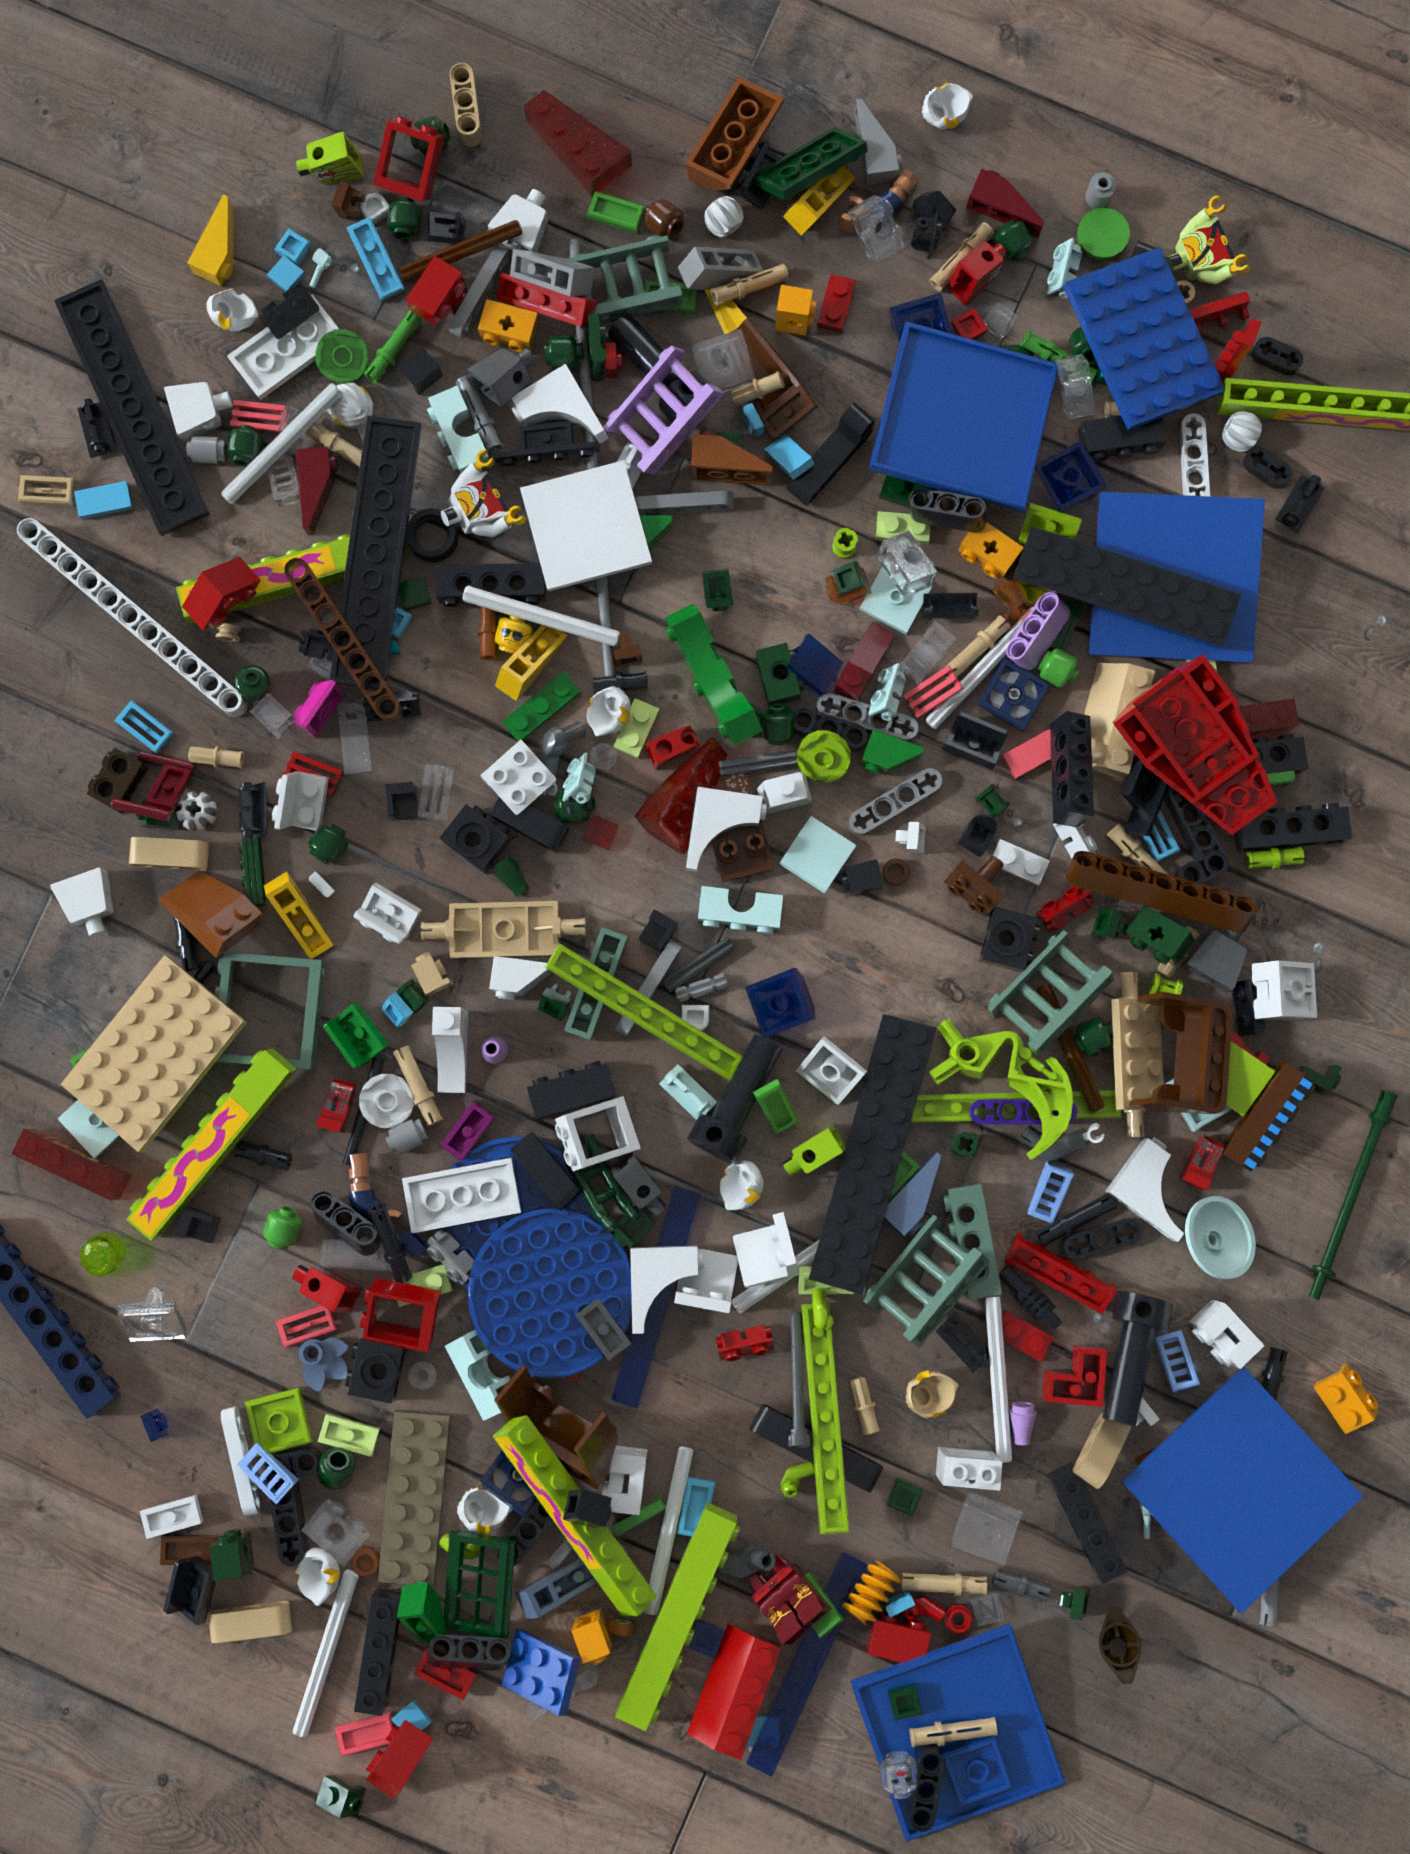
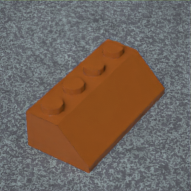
(732, 135)

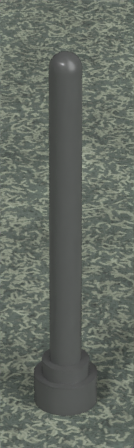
(799, 1435)

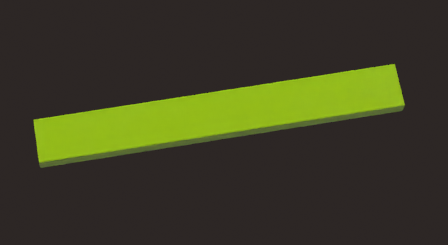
(643, 1011)
(956, 1107)
(825, 1425)

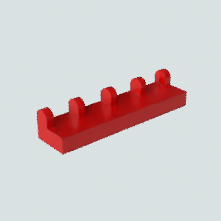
(545, 301)
(1220, 309)
(1237, 350)
(1060, 1274)

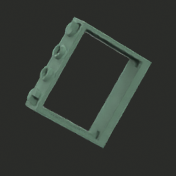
(313, 1002)

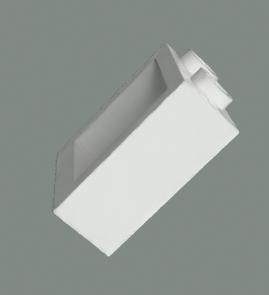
(621, 1127)
(959, 1466)

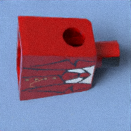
(976, 271)
(327, 1288)

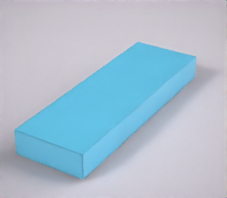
(375, 259)

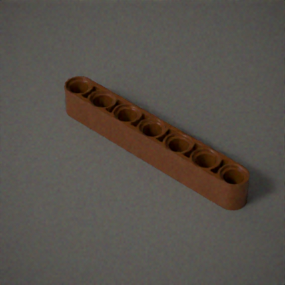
(334, 630)
(1161, 891)

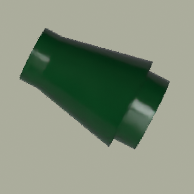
(510, 875)

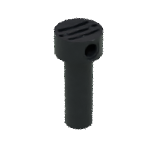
(644, 354)
(736, 1103)
(1133, 1354)

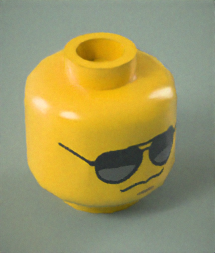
(512, 633)

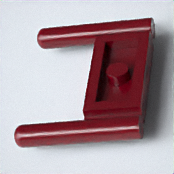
(166, 790)

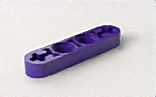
(1022, 1116)

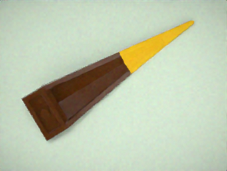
(782, 407)

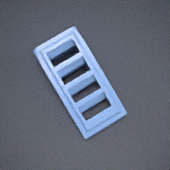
(1041, 1188)
(1170, 1376)
(268, 1487)

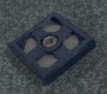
(1013, 695)
(508, 1485)

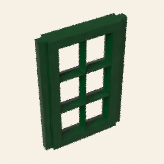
(504, 1575)

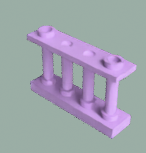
(686, 419)

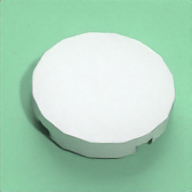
(386, 1100)

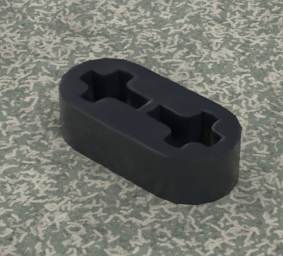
(1277, 355)
(1267, 467)

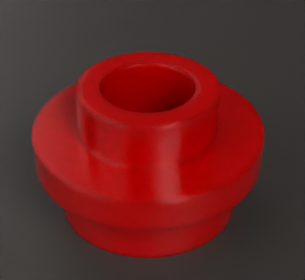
(964, 1625)

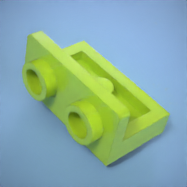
(1050, 521)

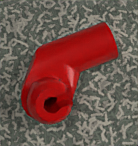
(924, 1606)

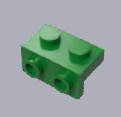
(355, 1036)

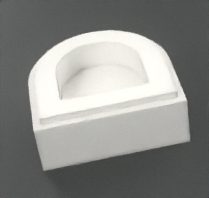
(375, 207)
(321, 884)
(696, 1015)

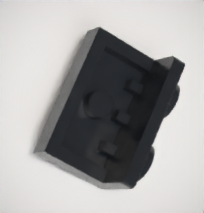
(759, 160)
(289, 312)
(975, 740)
(190, 1589)

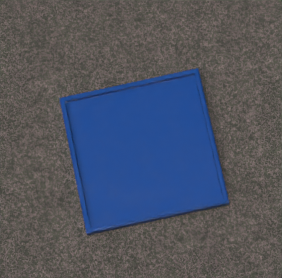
(964, 417)
(1192, 536)
(1242, 1489)
(959, 1684)

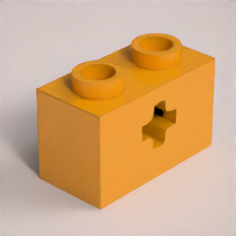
(795, 310)
(500, 316)
(997, 562)
(592, 1637)

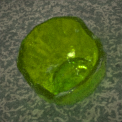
(102, 1254)

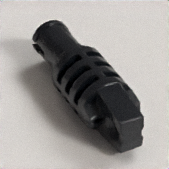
(1030, 1297)

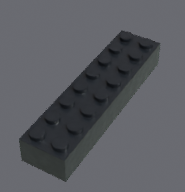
(1126, 587)

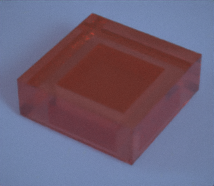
(601, 832)

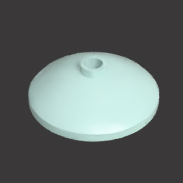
(1220, 1237)

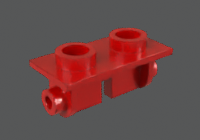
(1055, 911)
(756, 1343)

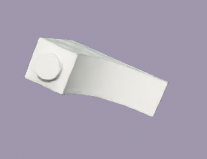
(557, 398)
(717, 813)
(451, 1042)
(1139, 1186)
(654, 1270)

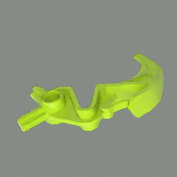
(985, 1050)

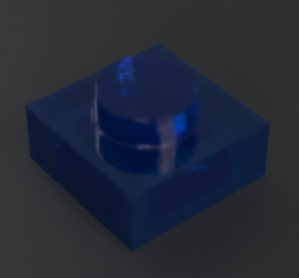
(413, 1243)
(155, 1424)
(706, 1638)

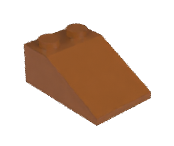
(722, 461)
(212, 911)

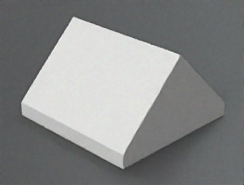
(831, 1070)

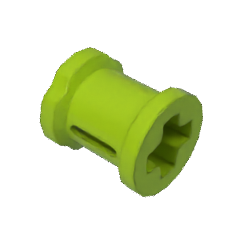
(849, 537)
(1161, 984)

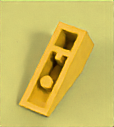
(818, 199)
(214, 251)
(529, 661)
(297, 915)

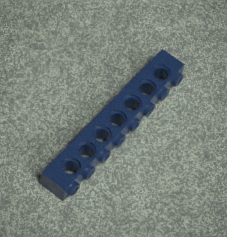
(40, 1334)

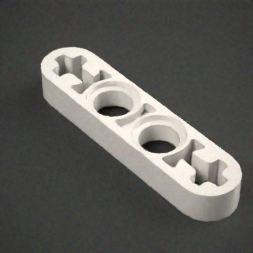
(1191, 465)
(237, 1449)

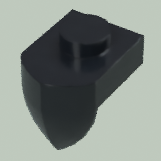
(934, 201)
(446, 227)
(978, 834)

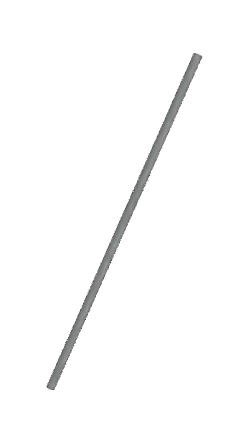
(602, 583)

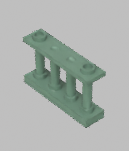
(641, 301)
(1058, 1018)
(937, 1305)

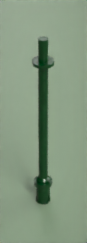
(1379, 1118)

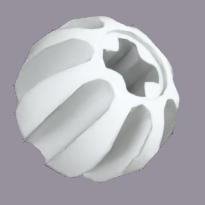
(724, 216)
(1242, 431)
(200, 818)

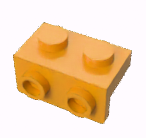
(1347, 1399)

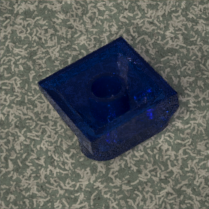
(924, 311)
(1071, 476)
(781, 1002)

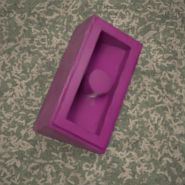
(467, 1130)

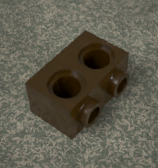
(124, 784)

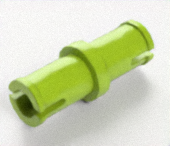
(1274, 858)

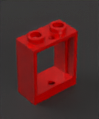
(422, 191)
(395, 1334)

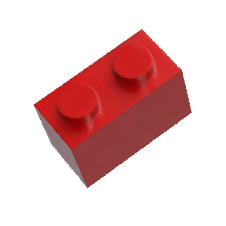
(897, 1639)

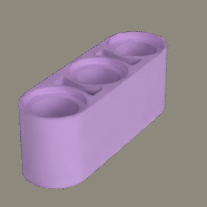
(1038, 631)

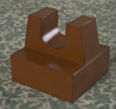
(345, 199)
(627, 653)

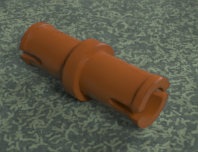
(487, 634)

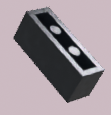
(1111, 438)
(571, 1090)

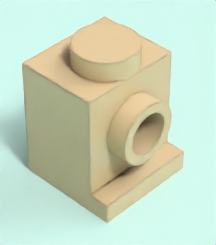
(430, 974)

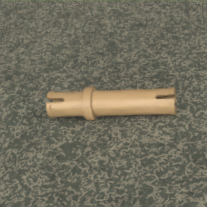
(944, 275)
(740, 287)
(335, 443)
(984, 641)
(1133, 849)
(417, 1084)
(944, 1583)
(986, 1726)

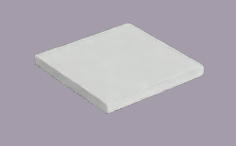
(586, 525)

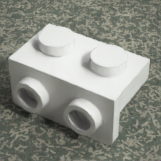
(387, 914)

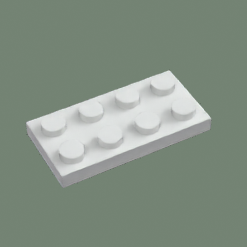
(271, 361)
(461, 1195)

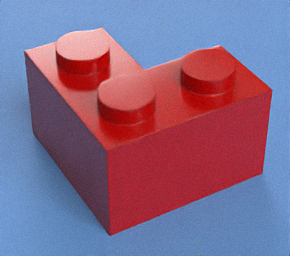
(437, 292)
(219, 591)
(1084, 1382)
(395, 1765)

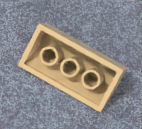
(1110, 693)

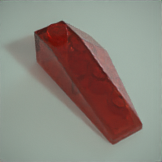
(671, 806)

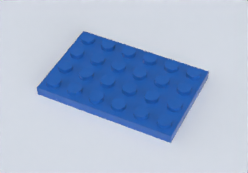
(1144, 338)

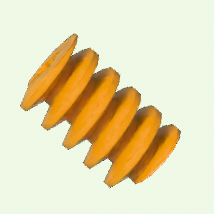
(871, 1592)

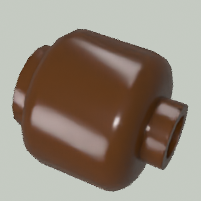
(664, 219)

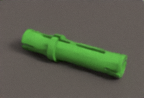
(1048, 350)
(387, 355)

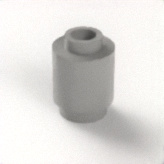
(1100, 190)
(206, 450)
(407, 1136)

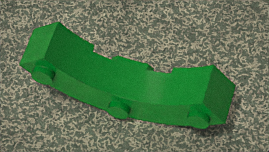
(711, 675)

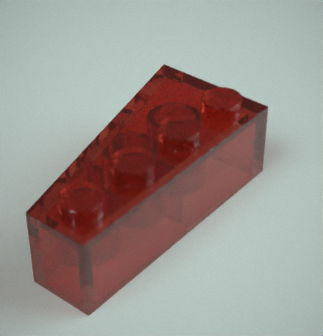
(580, 145)

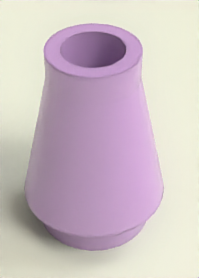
(499, 1055)
(1022, 1421)

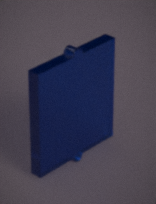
(815, 664)

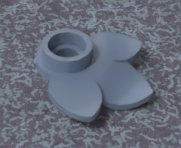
(327, 1363)

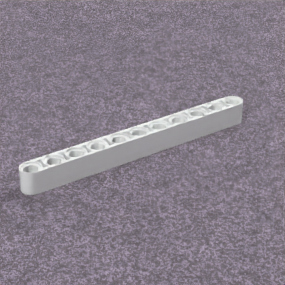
(123, 608)

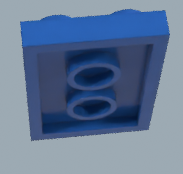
(541, 1672)

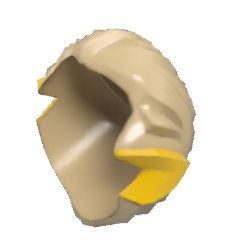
(931, 1394)

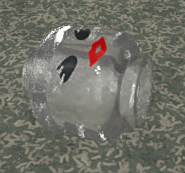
(899, 1774)

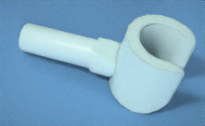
(324, 262)
(1147, 1521)

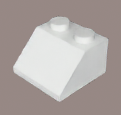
(515, 976)

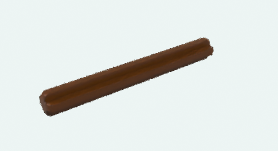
(464, 248)
(1075, 1057)

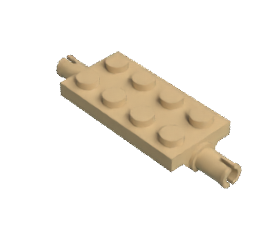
(503, 929)
(1136, 1052)

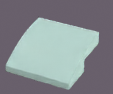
(817, 854)

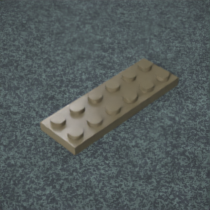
(414, 1498)

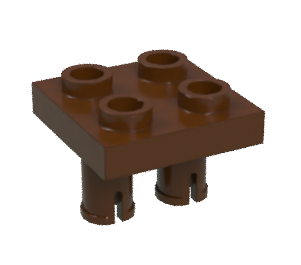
(742, 852)
(976, 886)

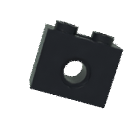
(473, 822)
(1022, 931)
(363, 1380)

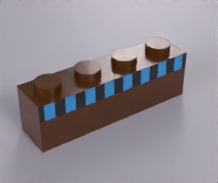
(1267, 1115)

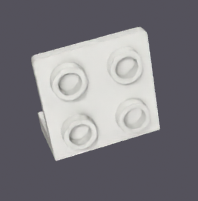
(518, 777)
(300, 800)
(766, 1253)
(713, 1284)

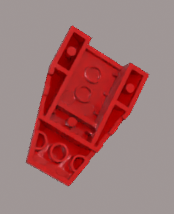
(1199, 744)

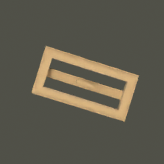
(69, 492)

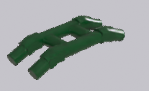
(596, 1200)

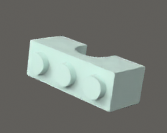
(449, 411)
(715, 910)
(470, 1360)

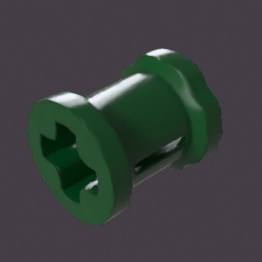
(992, 801)
(412, 996)
(972, 1146)

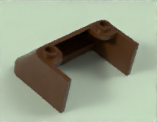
(1200, 1055)
(578, 1444)

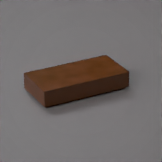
(185, 1546)

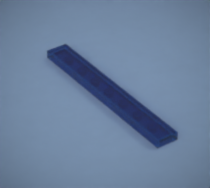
(640, 1352)
(803, 1672)

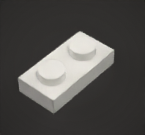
(1021, 862)
(171, 1516)

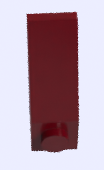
(1001, 201)
(316, 480)
(864, 662)

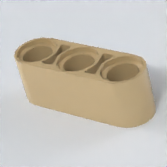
(466, 93)
(169, 853)
(1101, 1451)
(250, 1622)

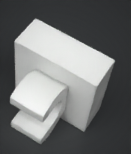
(913, 837)
(1147, 1413)

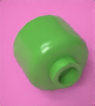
(1058, 668)
(282, 1227)

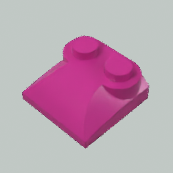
(318, 706)

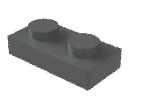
(603, 1329)

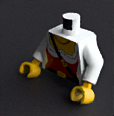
(478, 504)

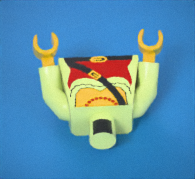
(1205, 250)

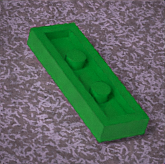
(541, 707)

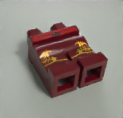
(788, 1600)

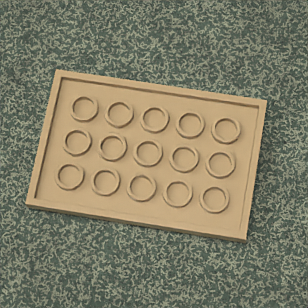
(153, 1053)

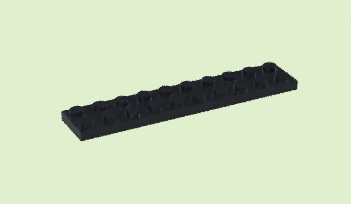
(131, 407)
(377, 541)
(872, 1154)

